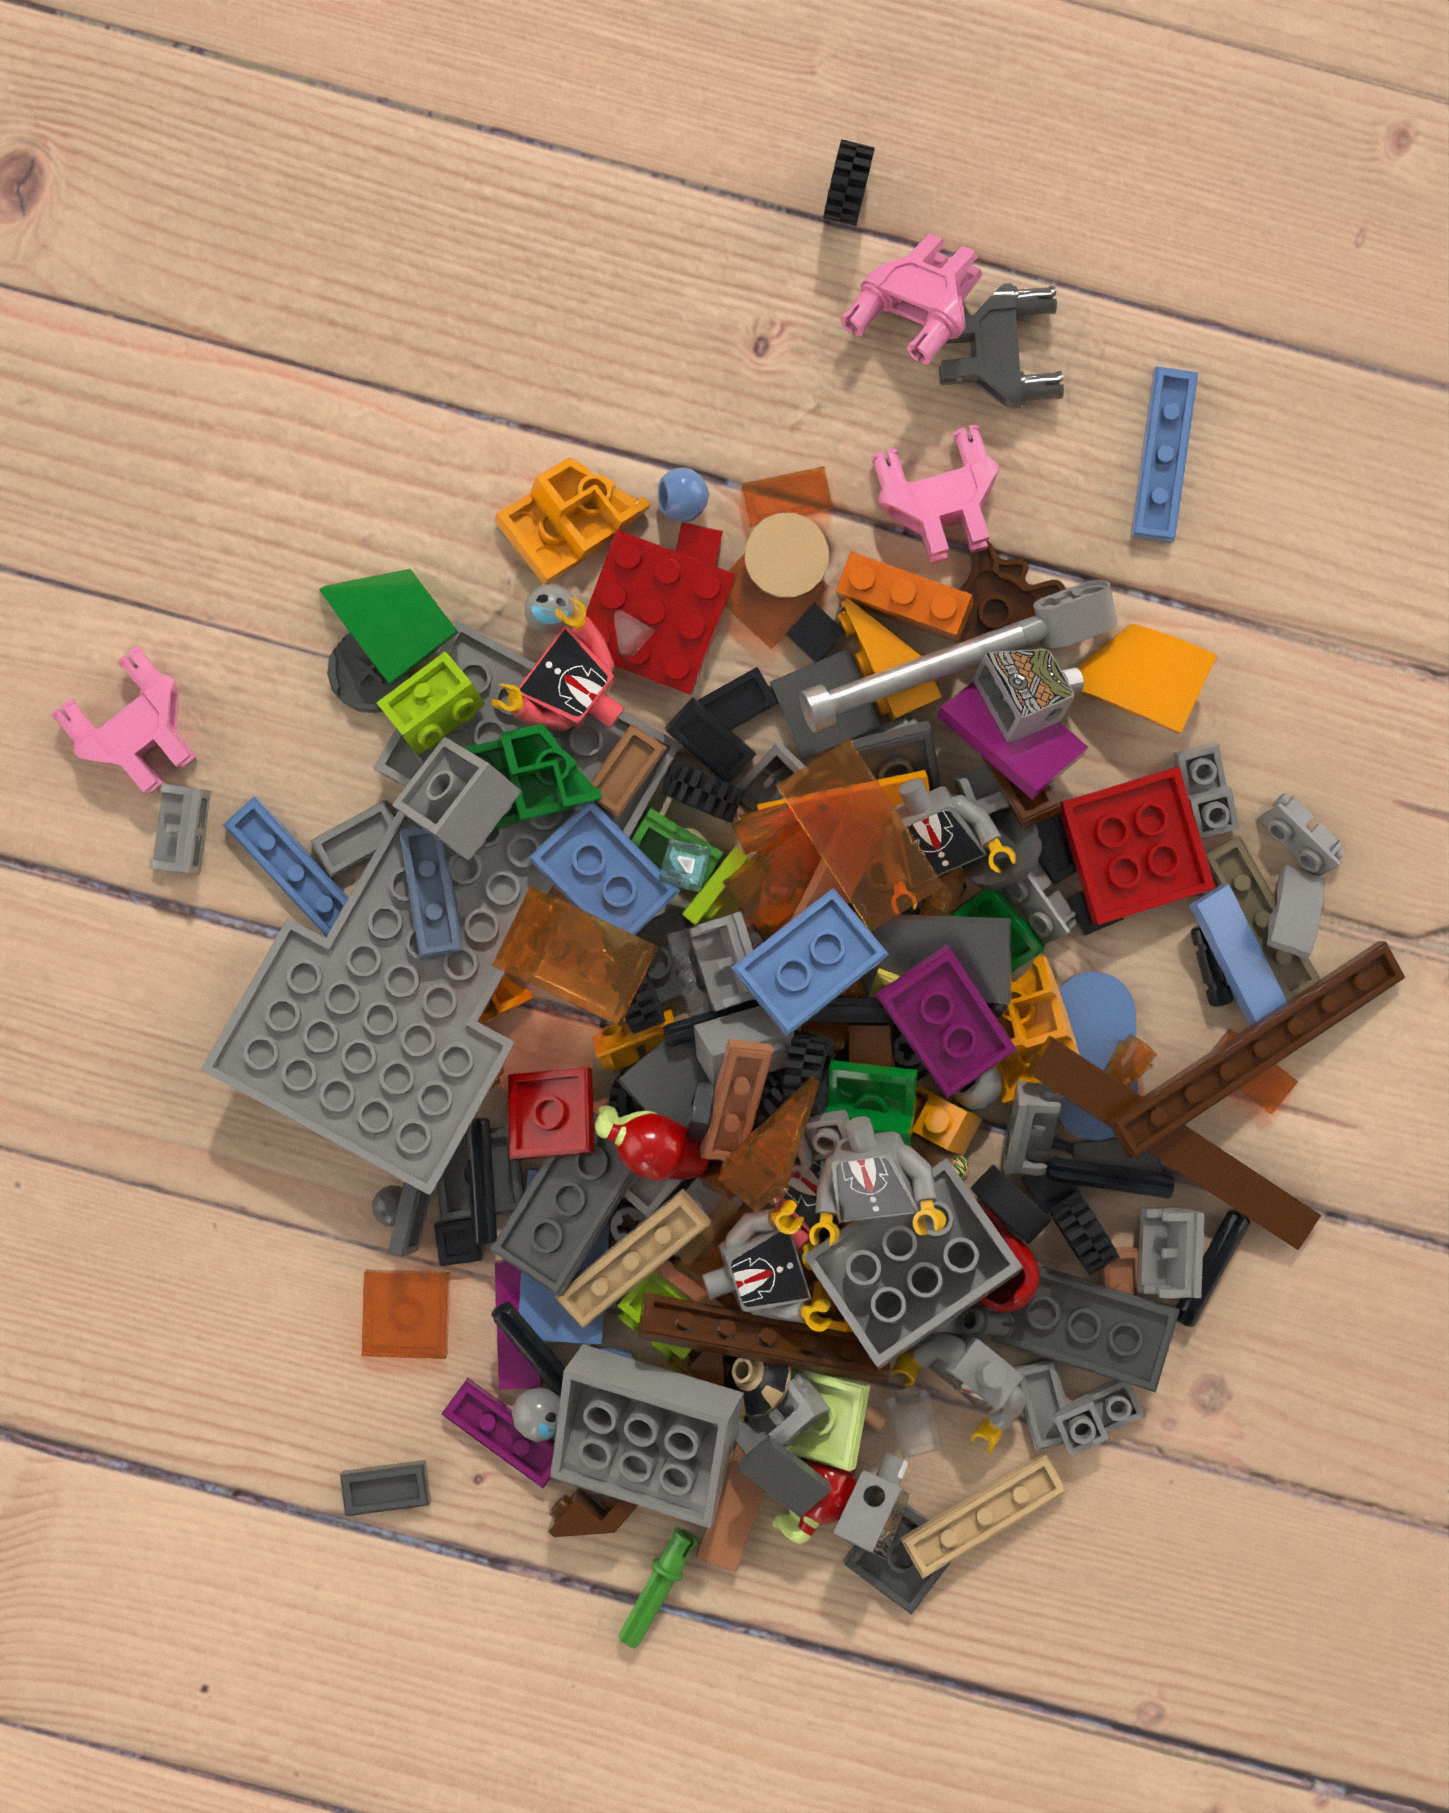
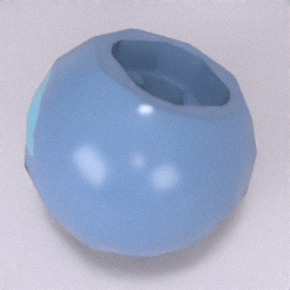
(682, 494)

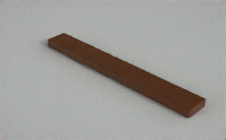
(1255, 1049)
(1182, 1150)

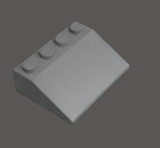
(908, 1284)
(645, 1434)

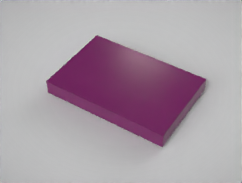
(1028, 762)
(946, 1021)

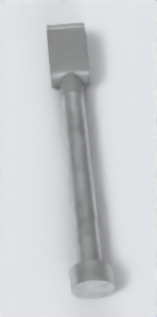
(1057, 623)

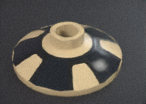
(762, 1387)

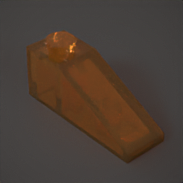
(764, 1160)

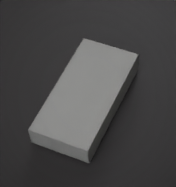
(353, 839)
(1043, 1399)

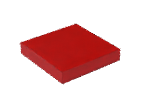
(551, 1113)

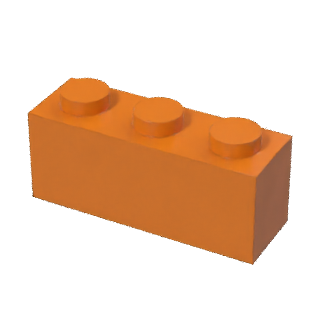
(905, 597)

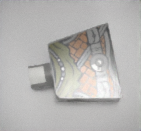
(1026, 690)
(873, 1526)

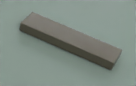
(1234, 866)

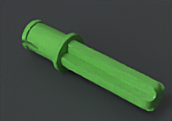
(666, 1571)

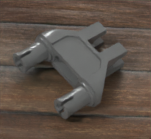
(996, 350)

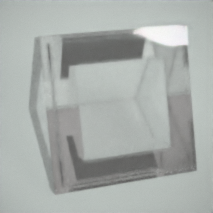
(630, 633)

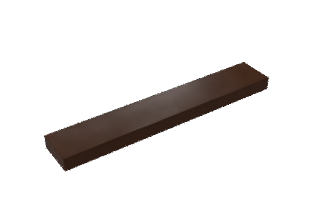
(756, 1338)

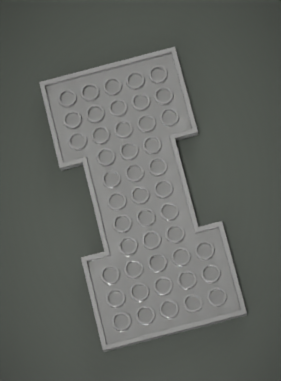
(361, 1028)

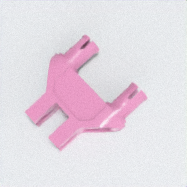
(920, 288)
(941, 499)
(135, 729)

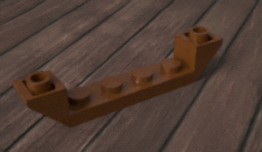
(583, 1515)

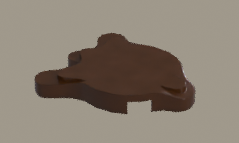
(1000, 592)

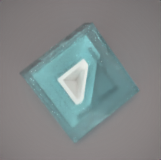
(684, 865)

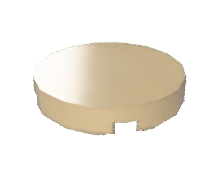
(786, 555)

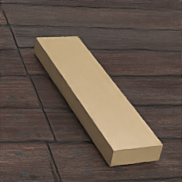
(633, 1258)
(983, 1515)

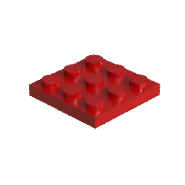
(671, 595)
(1136, 846)

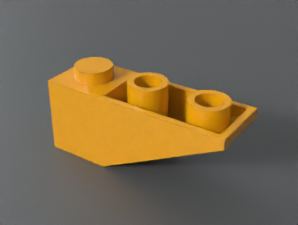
(881, 651)
(944, 1121)

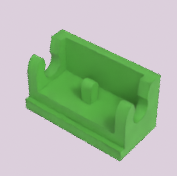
(654, 836)

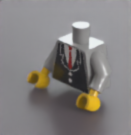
(949, 827)
(874, 1179)
(766, 1269)
(975, 1374)

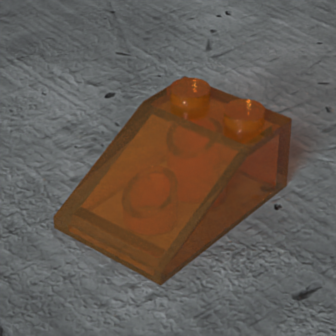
(574, 956)

